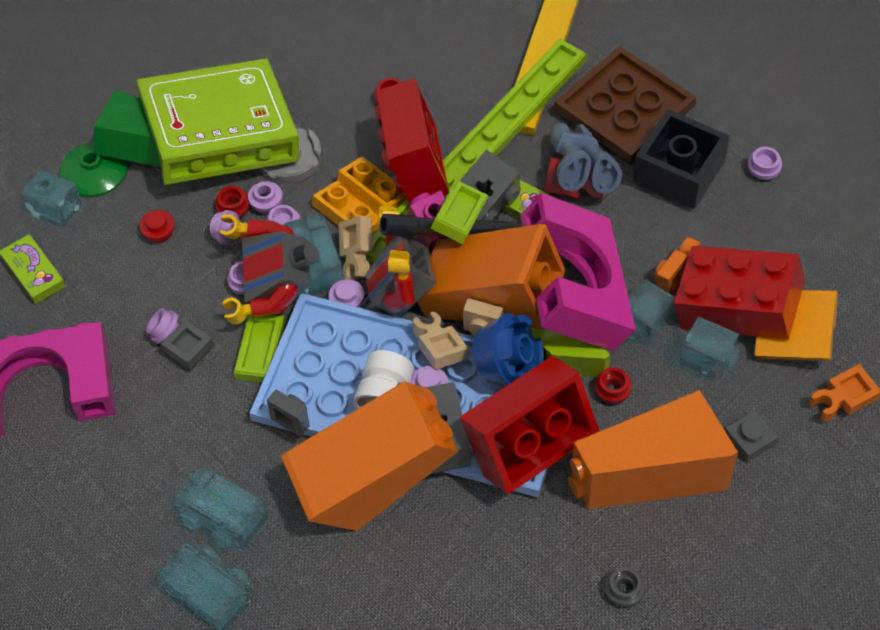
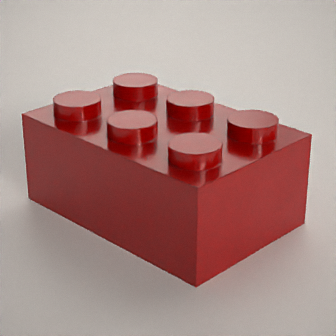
(410, 141)
(741, 290)
(529, 424)

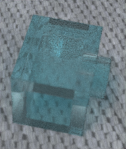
(51, 198)
(651, 311)
(710, 349)

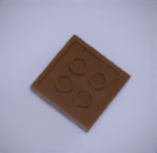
(623, 102)

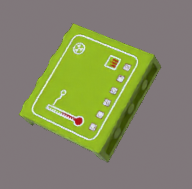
(218, 120)

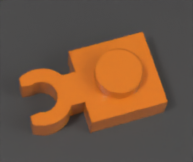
(669, 272)
(848, 390)

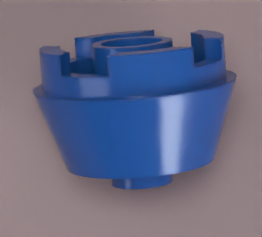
(506, 349)

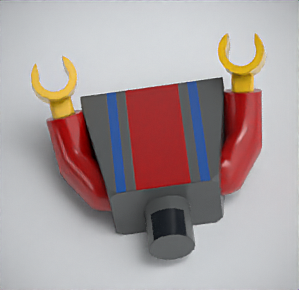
(273, 267)
(399, 274)

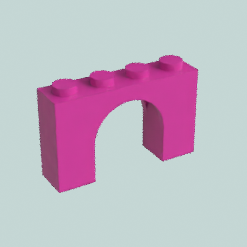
(590, 313)
(78, 351)

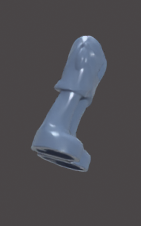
(583, 157)

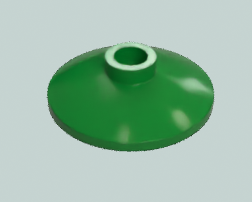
(92, 173)

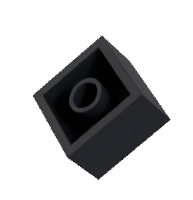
(680, 158)

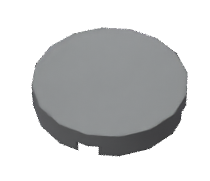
(309, 160)

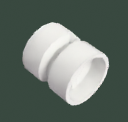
(380, 374)

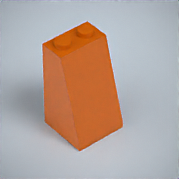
(495, 268)
(654, 456)
(370, 457)

